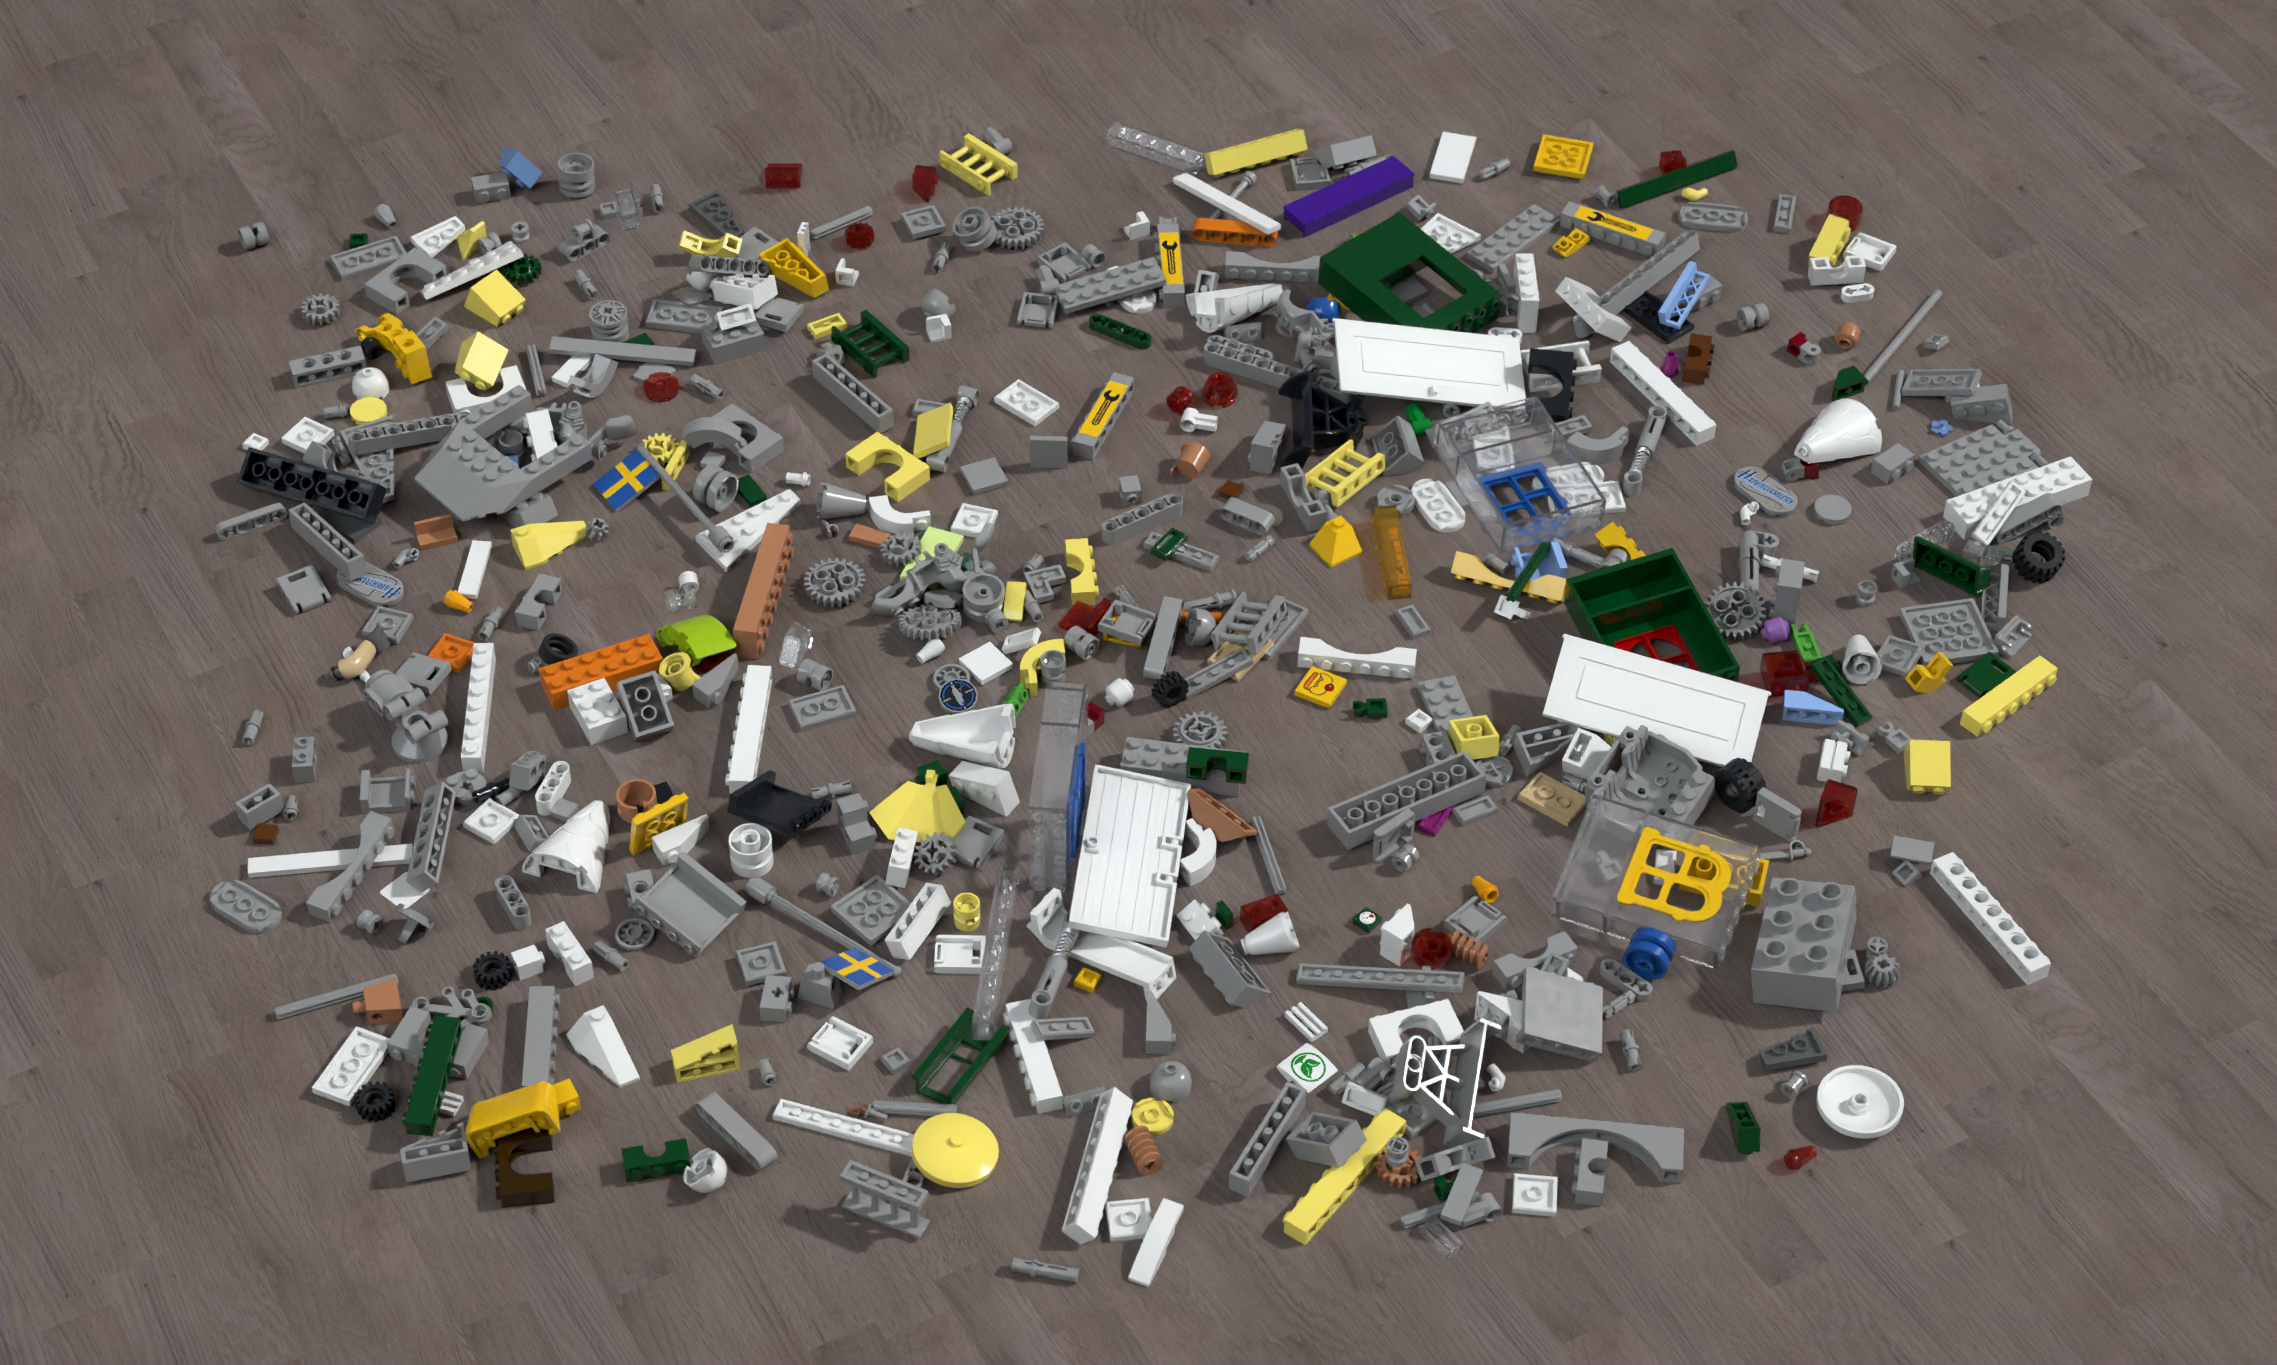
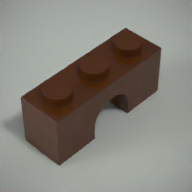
(1698, 359)

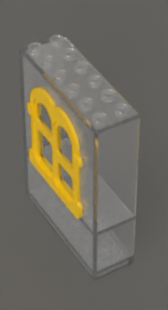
(1612, 855)

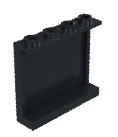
(776, 806)

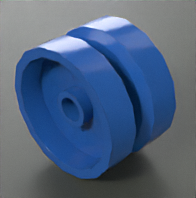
(1649, 953)

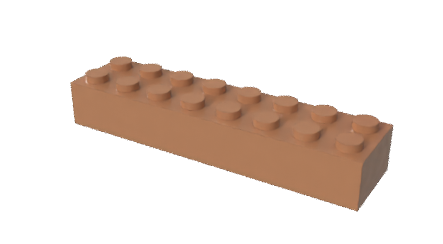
(763, 590)

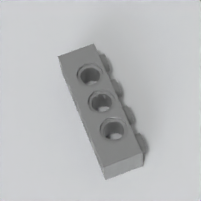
(327, 366)

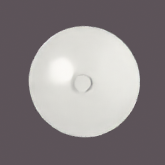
(1860, 1101)

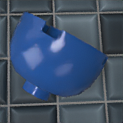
(1325, 309)

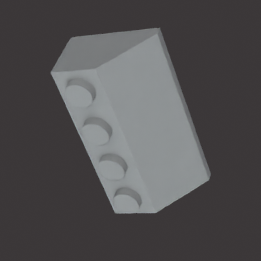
(1228, 970)

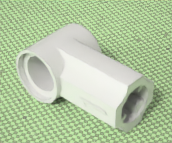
(1194, 420)

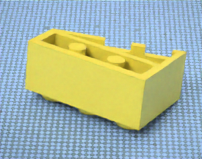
(1831, 239)
(707, 1056)

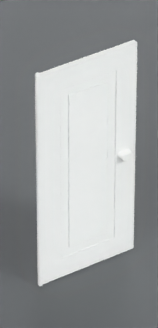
(1427, 364)
(1618, 689)

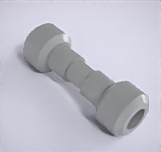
(1325, 498)

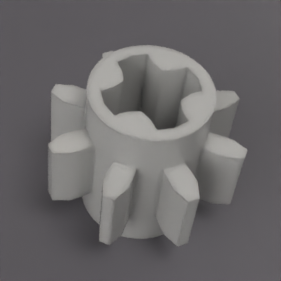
(596, 529)

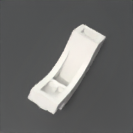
(896, 522)
(1200, 863)

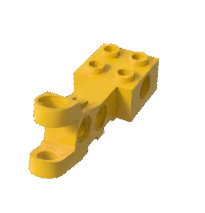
(403, 344)

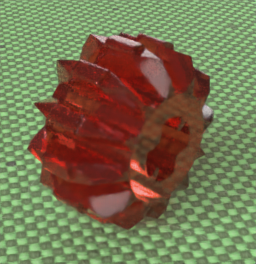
(859, 235)

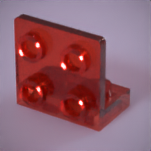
(783, 175)
(1085, 616)

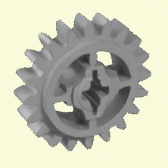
(1200, 731)

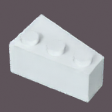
(741, 291)
(986, 786)

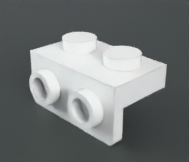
(1197, 919)

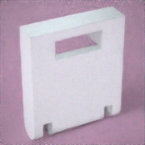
(1871, 249)
(955, 954)
(838, 1042)

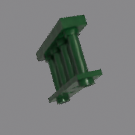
(876, 330)

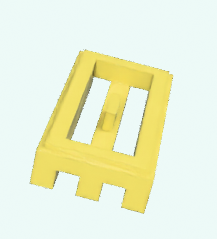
(823, 326)

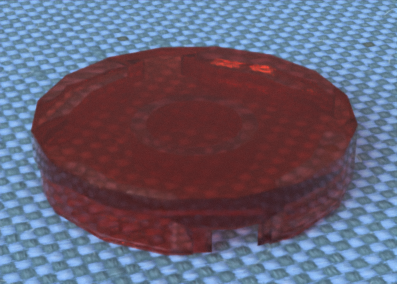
(661, 387)

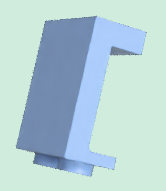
(1552, 563)

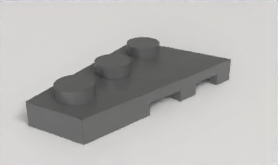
(1795, 1052)

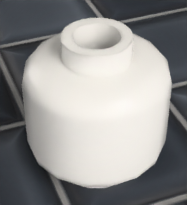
(1119, 692)

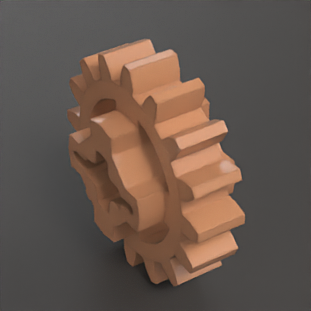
(1399, 1175)

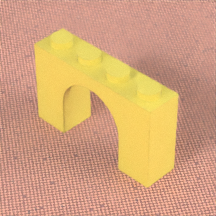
(879, 450)

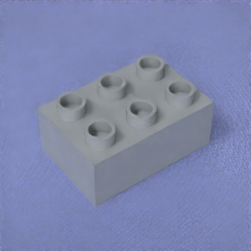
(1804, 944)

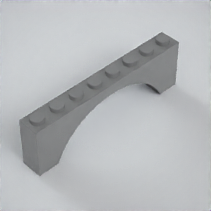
(1655, 1145)

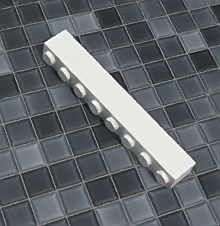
(1663, 392)
(478, 707)
(750, 727)
(1097, 1166)

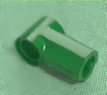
(1417, 419)

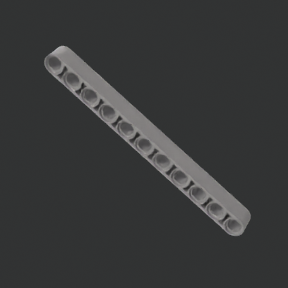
(1642, 278)

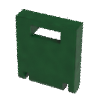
(1983, 677)

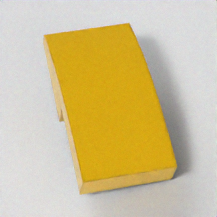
(1572, 243)

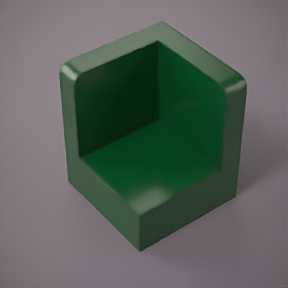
(1442, 1188)

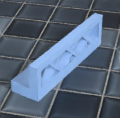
(1678, 292)

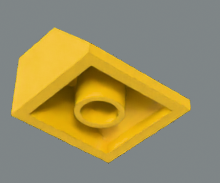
(1336, 542)

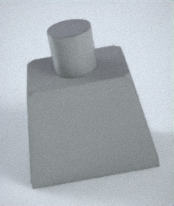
(820, 986)

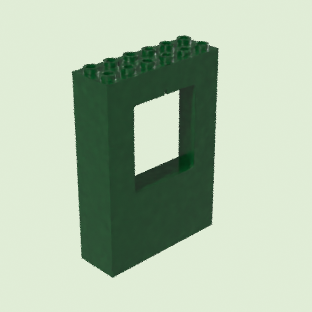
(1387, 254)

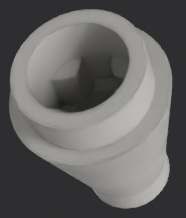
(386, 216)

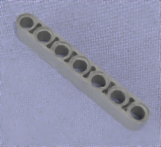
(402, 433)

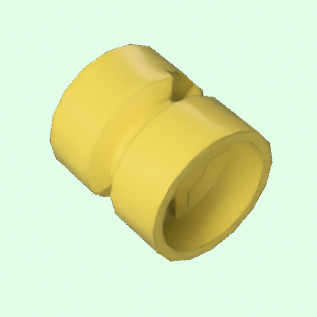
(966, 911)

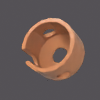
(632, 794)

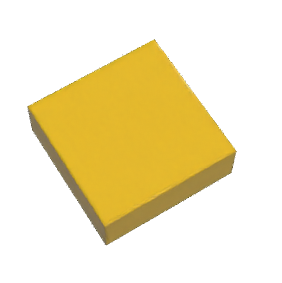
(1087, 980)

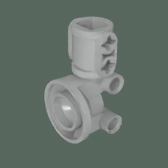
(417, 735)

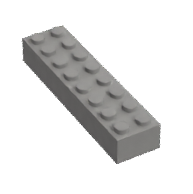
(1420, 791)

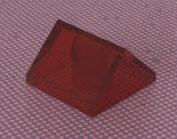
(1836, 803)

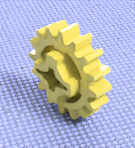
(661, 447)

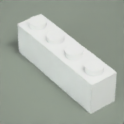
(917, 921)

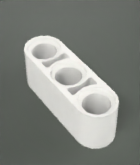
(553, 787)

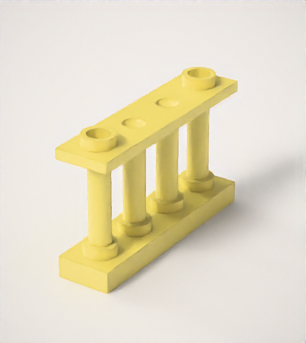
(981, 152)
(1347, 485)

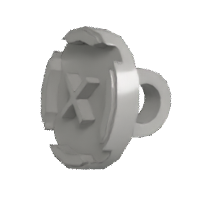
(414, 918)

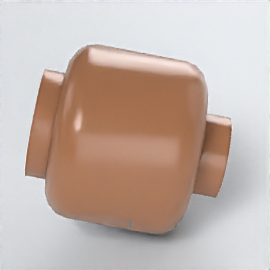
(1847, 335)

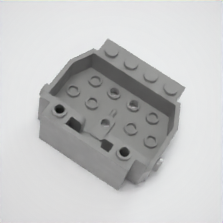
(1654, 766)

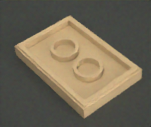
(1230, 647)
(1553, 799)

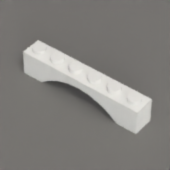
(1393, 663)

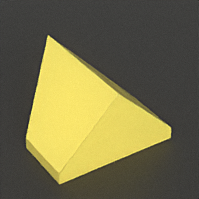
(468, 240)

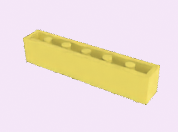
(1255, 152)
(2009, 696)

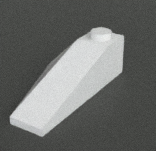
(601, 1044)

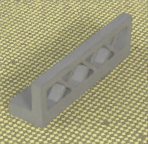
(2001, 598)

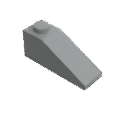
(714, 685)
(1158, 1028)

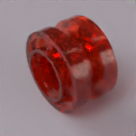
(1180, 400)

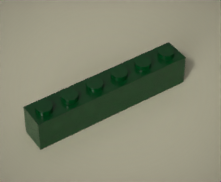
(433, 1076)

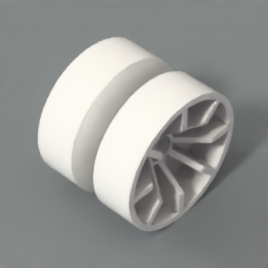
(751, 850)

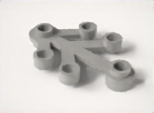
(457, 1010)

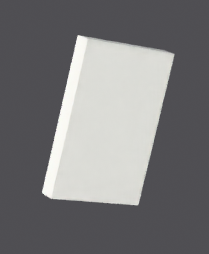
(1026, 402)

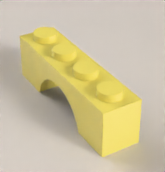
(1078, 557)

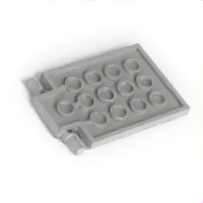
(1982, 458)

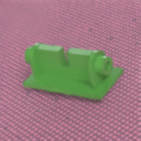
(1017, 696)

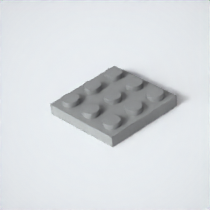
(871, 909)

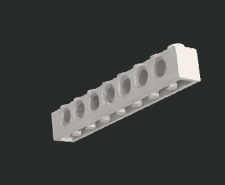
(1990, 918)

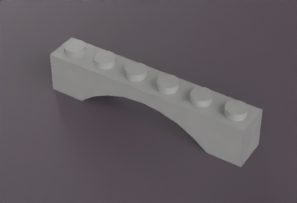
(1242, 266)
(329, 898)

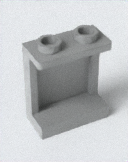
(386, 793)

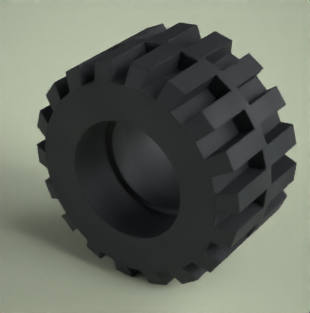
(2029, 565)
(1738, 784)

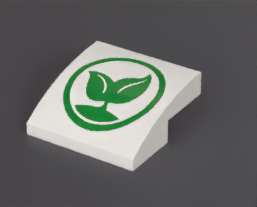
(1307, 1068)

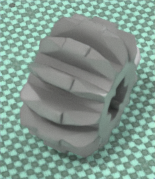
(1882, 970)

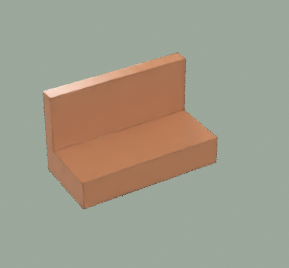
(435, 532)

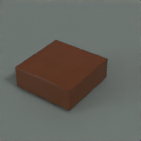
(1231, 489)
(265, 833)

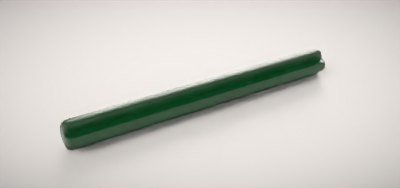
(1528, 571)

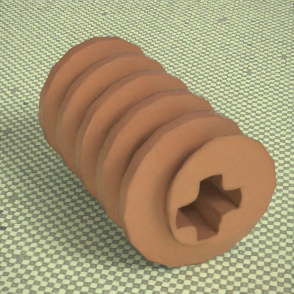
(1467, 950)
(1143, 1150)

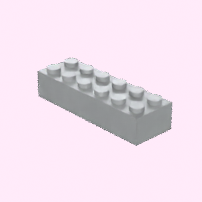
(1169, 762)

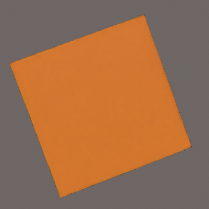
(453, 650)

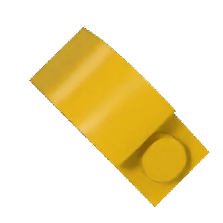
(1929, 677)

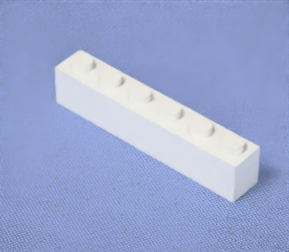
(1034, 1059)

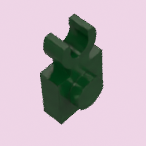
(1373, 708)

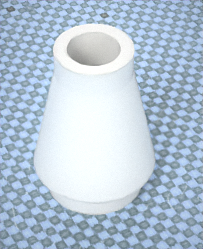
(931, 650)

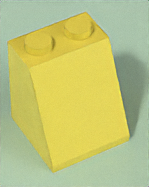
(494, 299)
(480, 360)
(1927, 766)

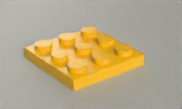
(1563, 157)
(657, 820)

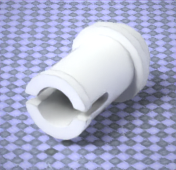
(799, 479)

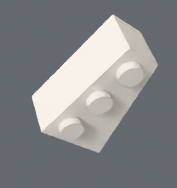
(540, 433)

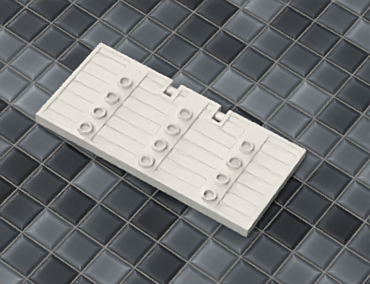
(1130, 856)

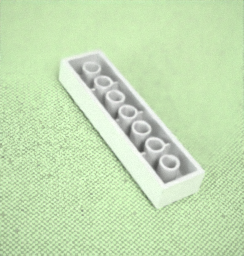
(2061, 478)

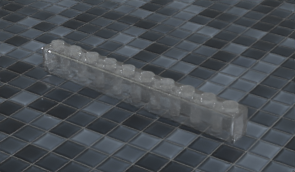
(995, 953)

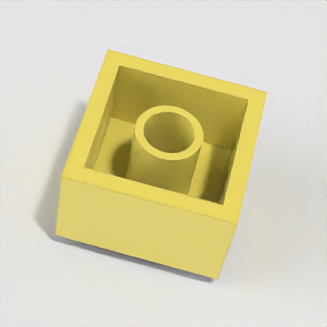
(1474, 736)

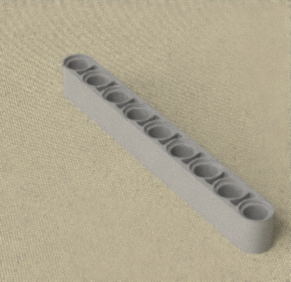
(1264, 369)

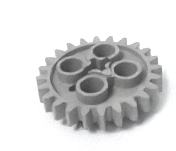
(1017, 227)
(845, 584)
(1735, 610)
(929, 622)

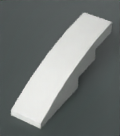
(1155, 1242)

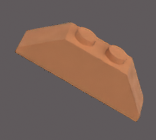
(1214, 815)

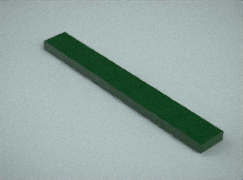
(1677, 178)

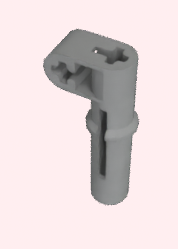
(1752, 549)

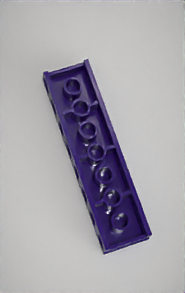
(1349, 196)

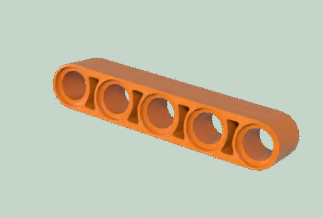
(1231, 232)

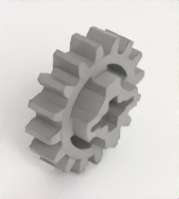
(320, 309)
(901, 549)
(935, 854)

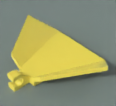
(920, 809)

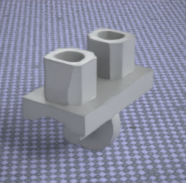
(1854, 739)

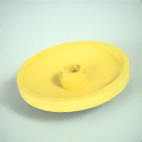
(955, 1150)

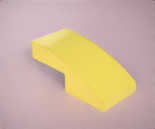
(1014, 601)

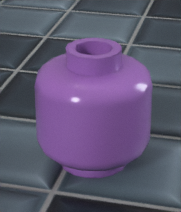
(1775, 630)

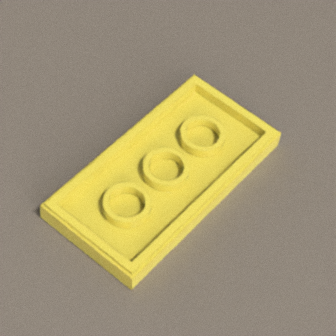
(933, 431)

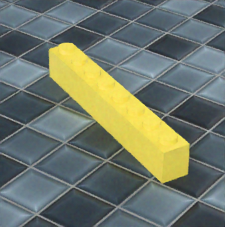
(1339, 1183)

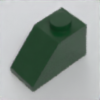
(1848, 383)

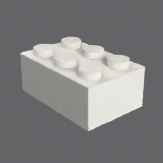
(597, 711)

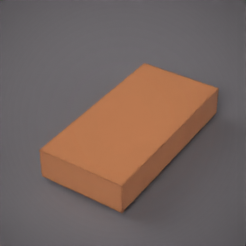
(868, 536)

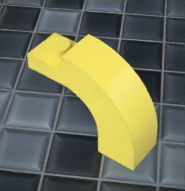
(724, 247)
(1030, 663)

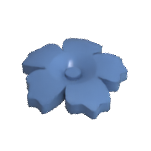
(1941, 427)

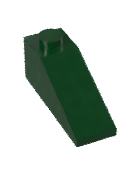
(1743, 1127)

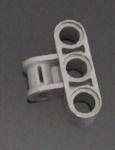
(584, 240)

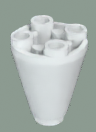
(1272, 937)

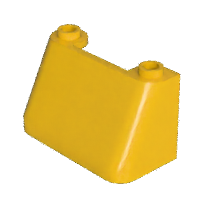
(512, 1112)

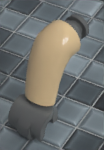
(358, 661)

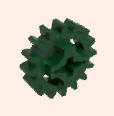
(522, 269)

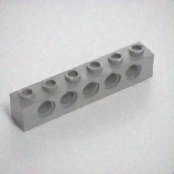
(431, 836)

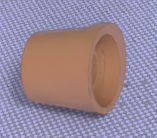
(1192, 460)

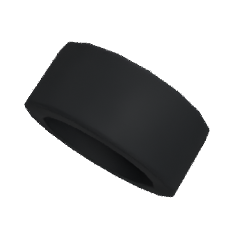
(559, 642)

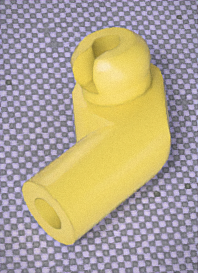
(1694, 195)

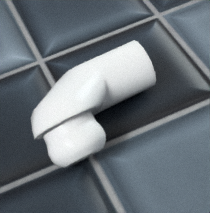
(1748, 511)
(1498, 1078)

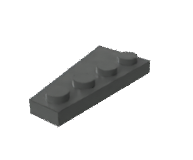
(716, 215)

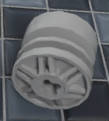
(576, 175)
(609, 321)

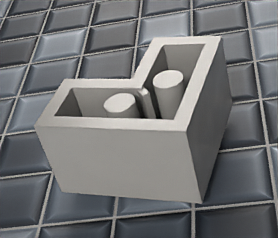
(855, 823)

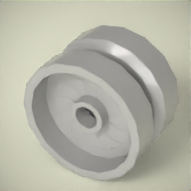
(974, 229)
(715, 488)
(981, 595)

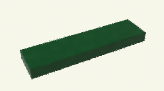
(1841, 692)

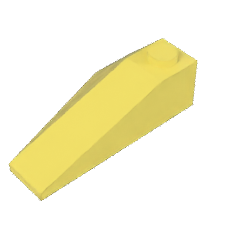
(542, 540)

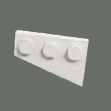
(438, 237)

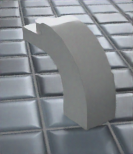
(596, 379)
(713, 430)
(1599, 450)
(1452, 1158)

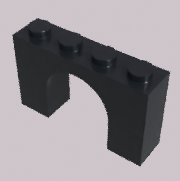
(1559, 365)

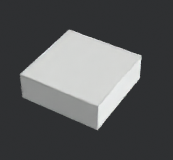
(255, 441)
(1419, 721)

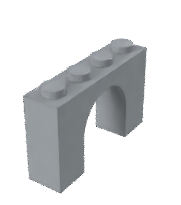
(411, 265)
(766, 442)
(408, 1036)

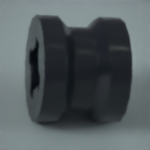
(371, 347)

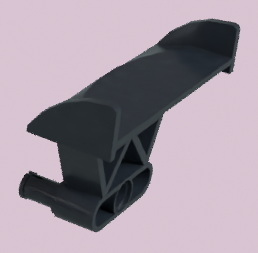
(1327, 416)

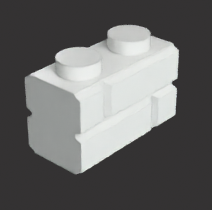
(1832, 761)

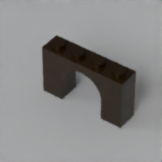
(518, 1188)

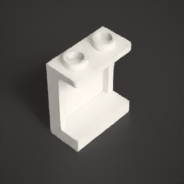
(735, 317)

